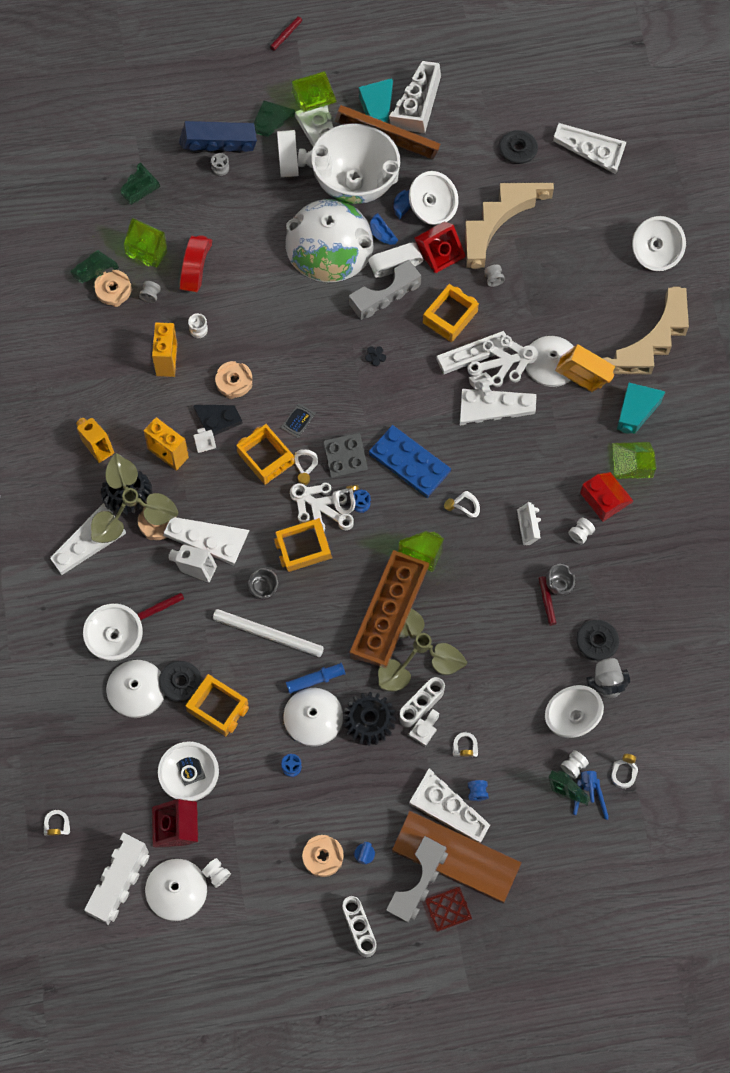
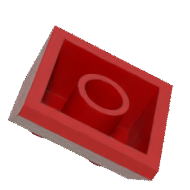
(440, 246)
(605, 495)

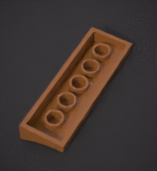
(399, 136)
(389, 609)
(467, 860)

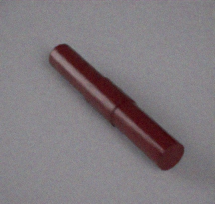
(286, 33)
(547, 601)
(160, 606)

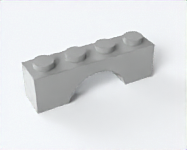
(367, 301)
(405, 903)

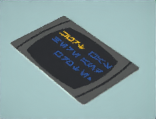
(298, 420)
(189, 772)

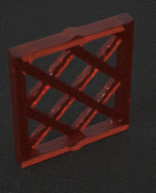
(434, 914)

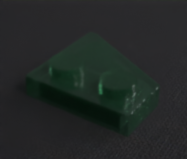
(271, 117)
(139, 185)
(93, 266)
(567, 787)

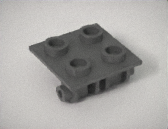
(345, 455)

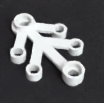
(505, 360)
(319, 504)

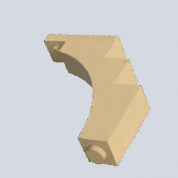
(512, 200)
(640, 356)

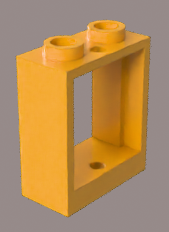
(442, 327)
(164, 349)
(585, 368)
(162, 440)
(277, 466)
(305, 561)
(201, 694)

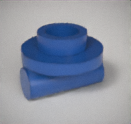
(364, 853)

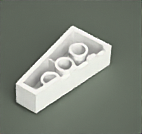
(417, 102)
(117, 879)

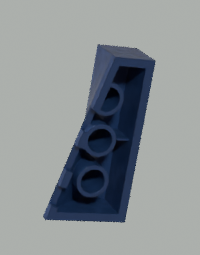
(218, 136)

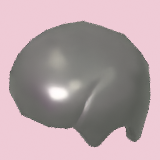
(560, 579)
(263, 583)

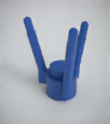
(590, 783)

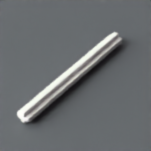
(268, 633)

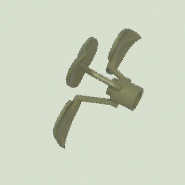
(122, 473)
(445, 661)

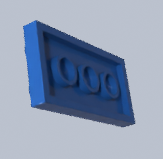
(409, 461)

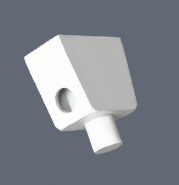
(194, 562)

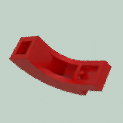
(194, 262)

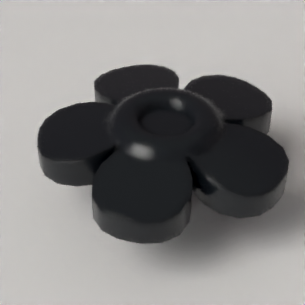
(375, 355)

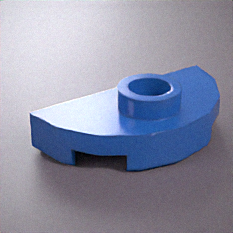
(401, 203)
(381, 230)

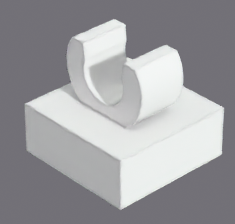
(204, 440)

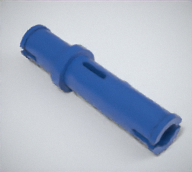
(324, 674)

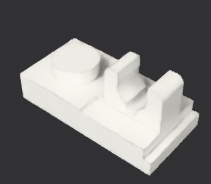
(529, 523)

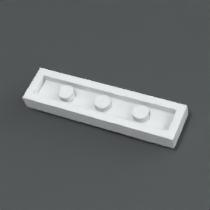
(468, 353)

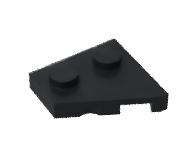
(218, 417)

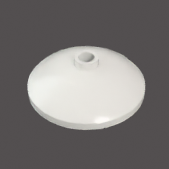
(441, 194)
(670, 243)
(544, 367)
(108, 621)
(138, 700)
(571, 704)
(313, 729)
(170, 776)
(179, 903)

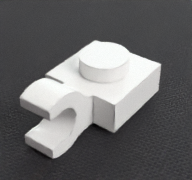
(482, 382)
(424, 730)

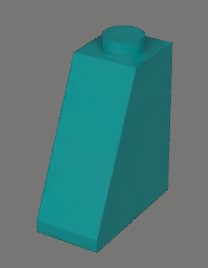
(377, 99)
(638, 406)

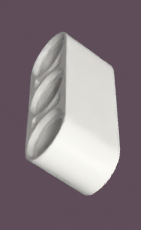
(287, 153)
(385, 262)
(426, 694)
(359, 916)

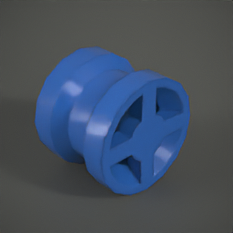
(363, 497)
(291, 761)
(478, 790)

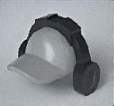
(609, 678)

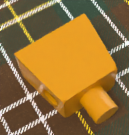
(90, 434)

